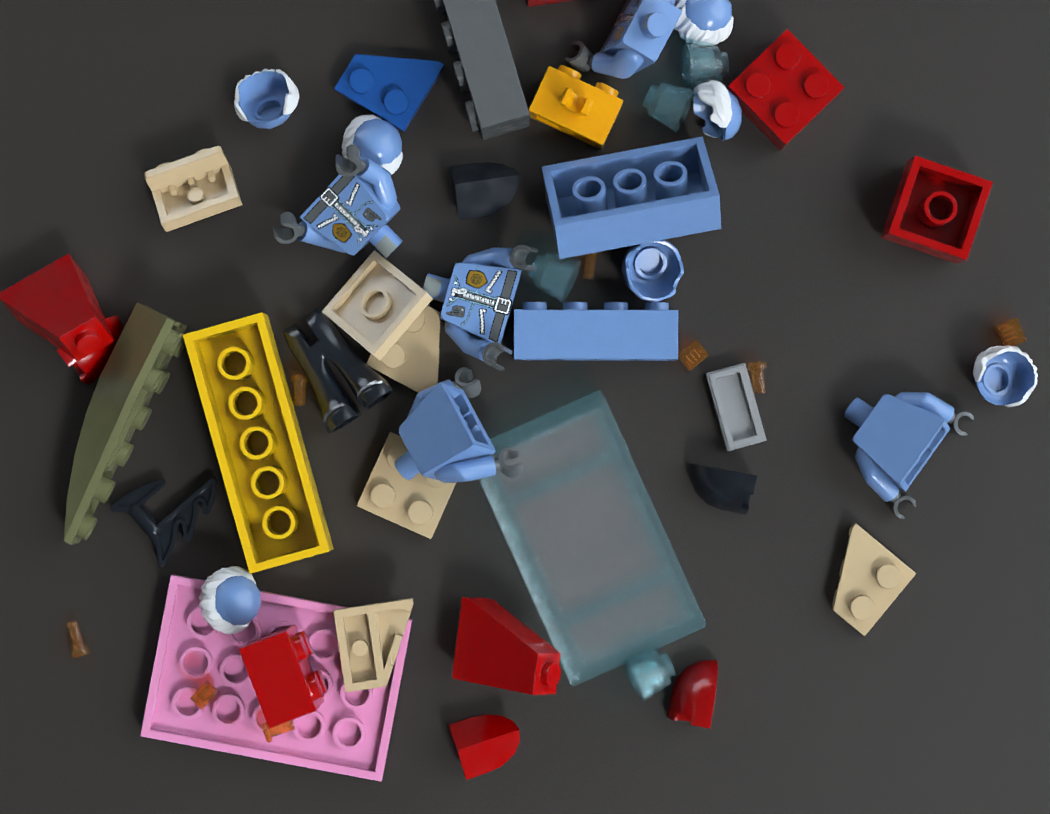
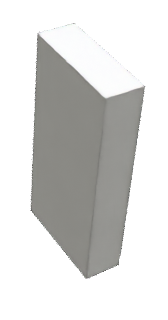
(735, 407)

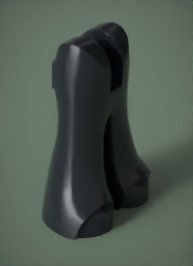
(334, 403)

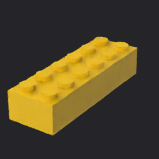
(258, 442)

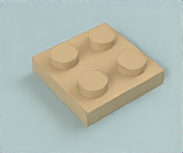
(377, 305)
(409, 503)

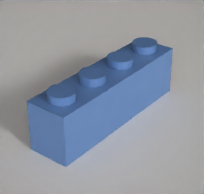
(596, 334)

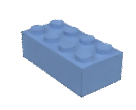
(632, 197)

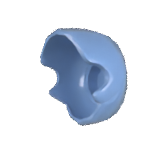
(652, 270)

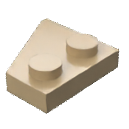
(415, 354)
(868, 581)
(370, 641)

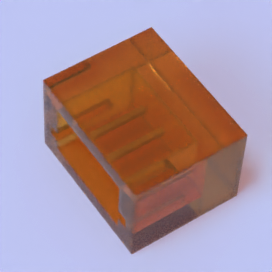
(1011, 332)
(692, 355)
(204, 695)

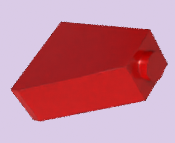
(60, 308)
(502, 651)

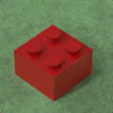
(784, 89)
(936, 209)
(283, 675)

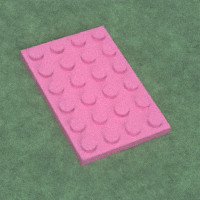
(342, 737)

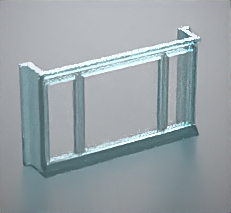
(590, 540)

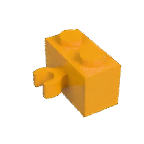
(576, 106)

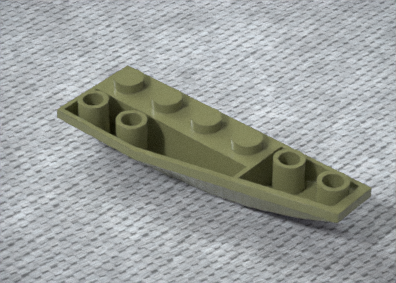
(117, 410)

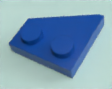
(389, 86)

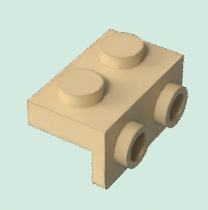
(193, 188)

